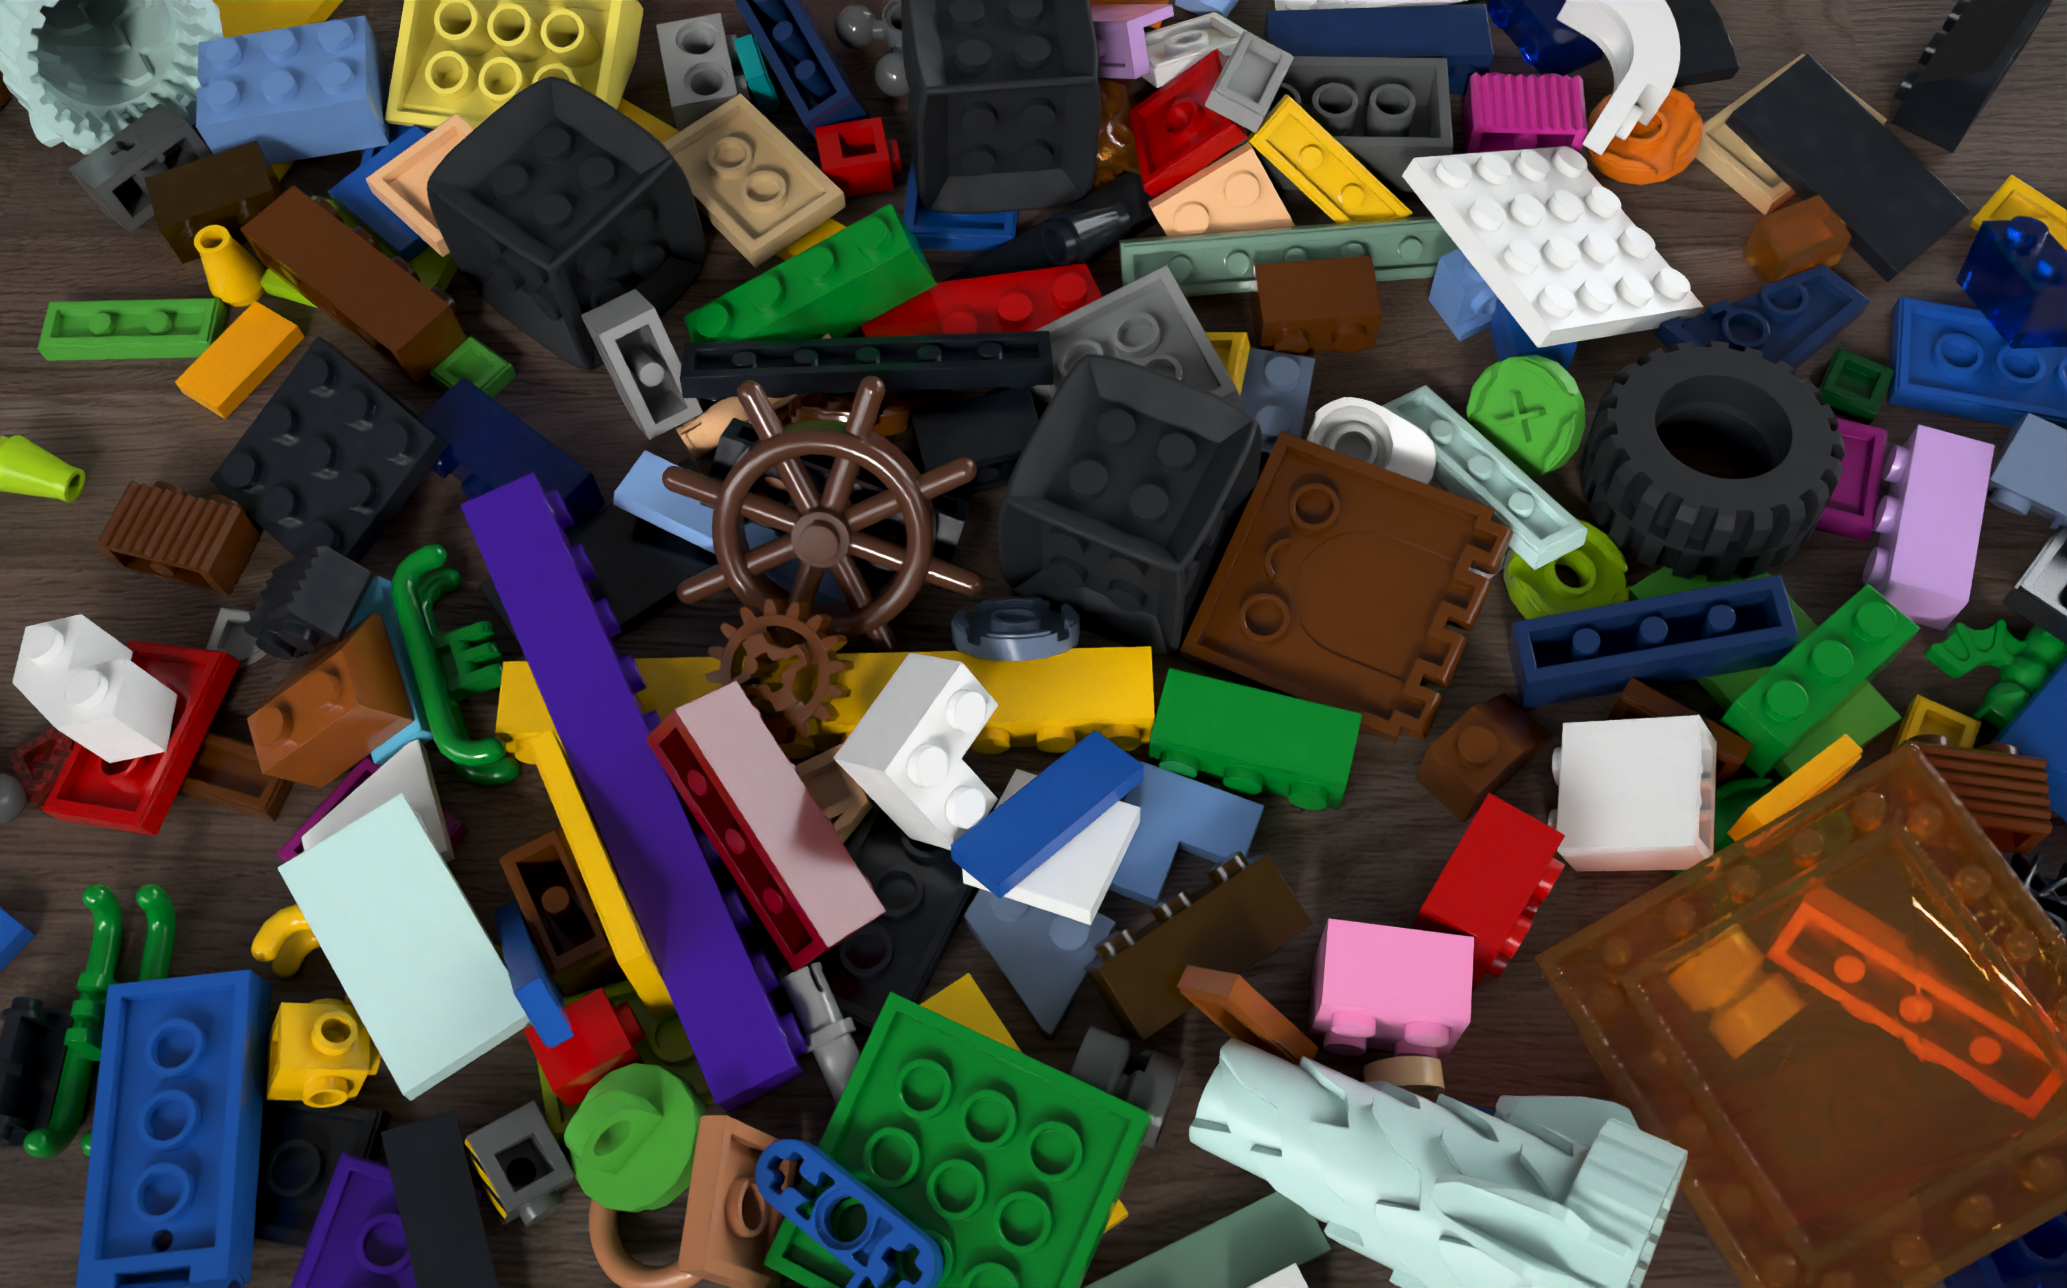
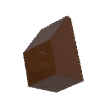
(1480, 754)

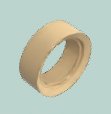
(1413, 1073)

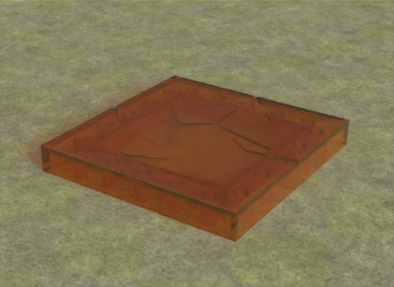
(1841, 1036)

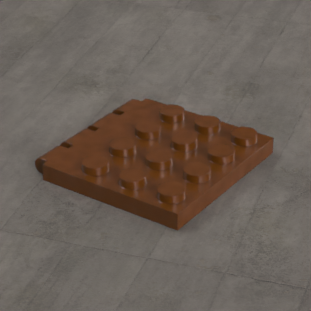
(1348, 588)

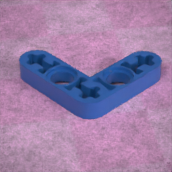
(885, 1229)

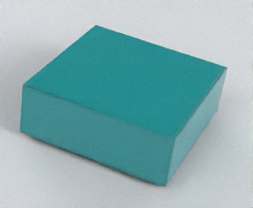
(757, 74)

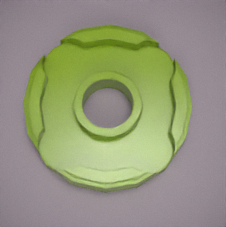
(1542, 594)

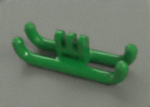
(450, 667)
(88, 1012)

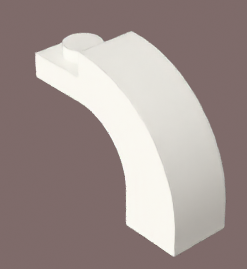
(1643, 54)

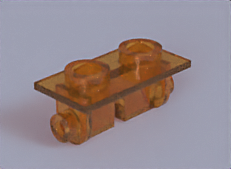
(1116, 138)

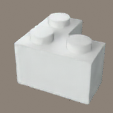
(913, 749)

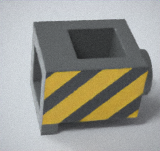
(524, 1140)

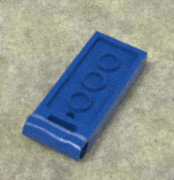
(176, 1134)

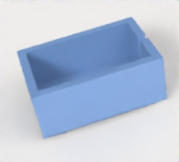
(295, 90)

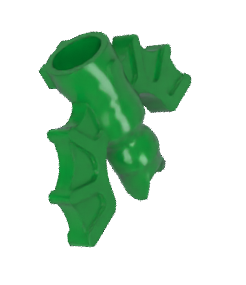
(2020, 664)

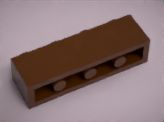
(356, 283)

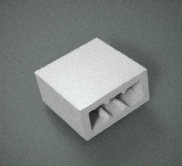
(1635, 793)

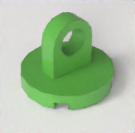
(1529, 412)
(635, 1138)

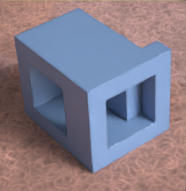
(1462, 296)

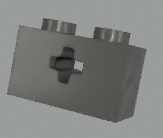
(117, 169)

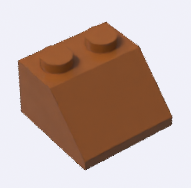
(332, 708)

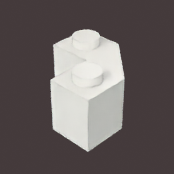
(93, 689)

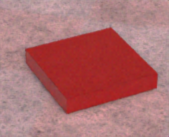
(1178, 132)

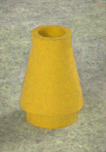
(229, 267)

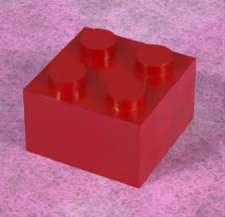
(1494, 884)

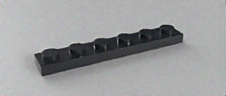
(840, 364)

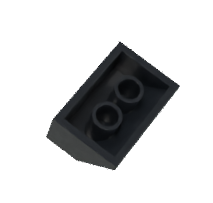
(1964, 67)

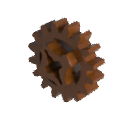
(764, 650)

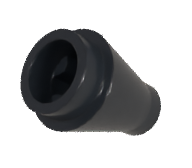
(1081, 233)

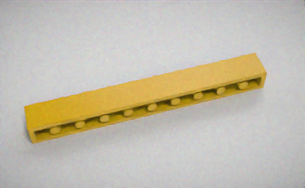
(1039, 700)

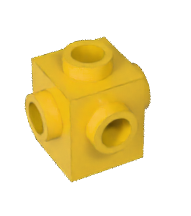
(319, 1053)

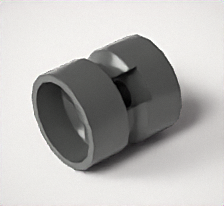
(1140, 1079)

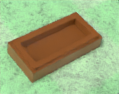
(1244, 1013)

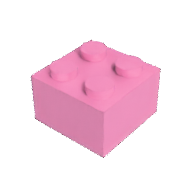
(1390, 990)

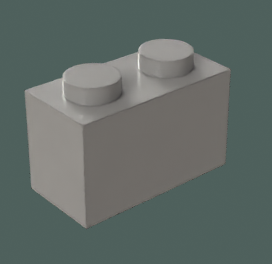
(641, 363)

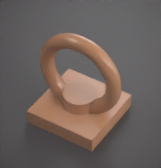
(725, 1219)

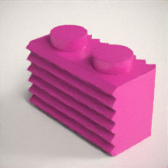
(1523, 112)

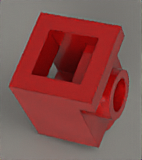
(858, 156)

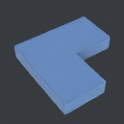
(1183, 817)

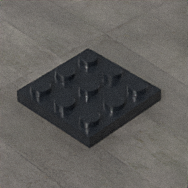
(329, 457)

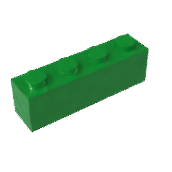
(822, 288)

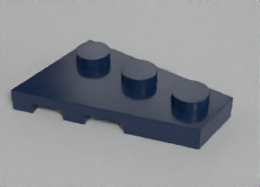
(1784, 320)

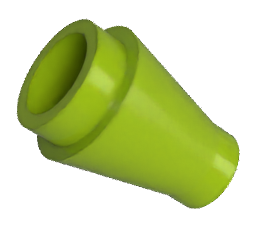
(36, 472)

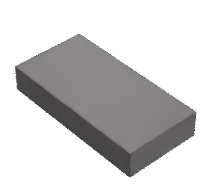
(1249, 81)

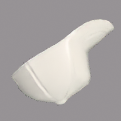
(1374, 436)

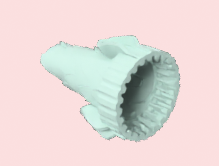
(102, 62)
(1441, 1189)

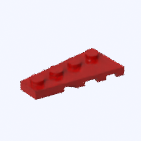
(990, 304)

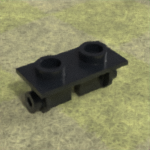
(30, 1066)

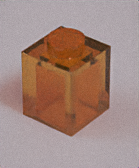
(1796, 240)

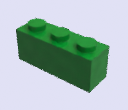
(1818, 678)
(1254, 740)

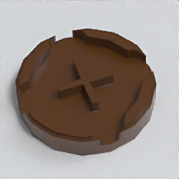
(892, 417)

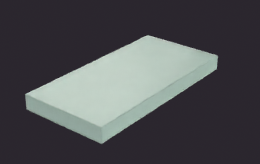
(405, 945)

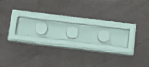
(1482, 473)

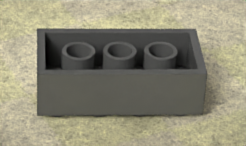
(1374, 108)

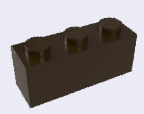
(1219, 927)

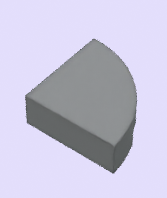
(231, 637)

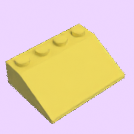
(484, 52)

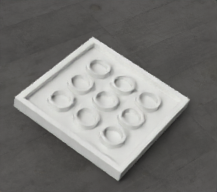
(1552, 243)

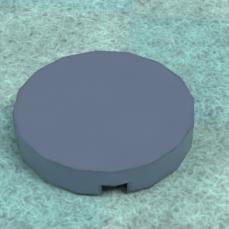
(1015, 629)

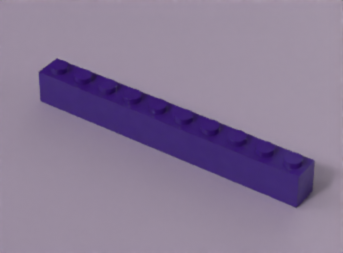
(643, 819)

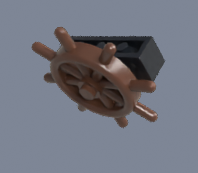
(840, 491)

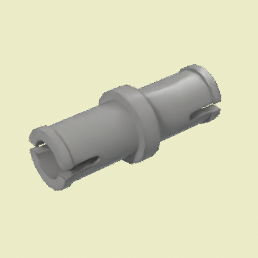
(824, 1026)

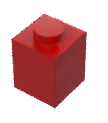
(601, 1043)

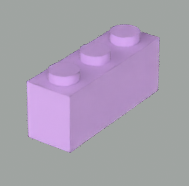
(1930, 525)

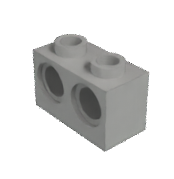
(699, 67)

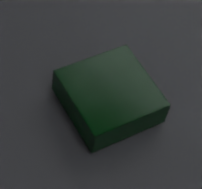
(1854, 386)

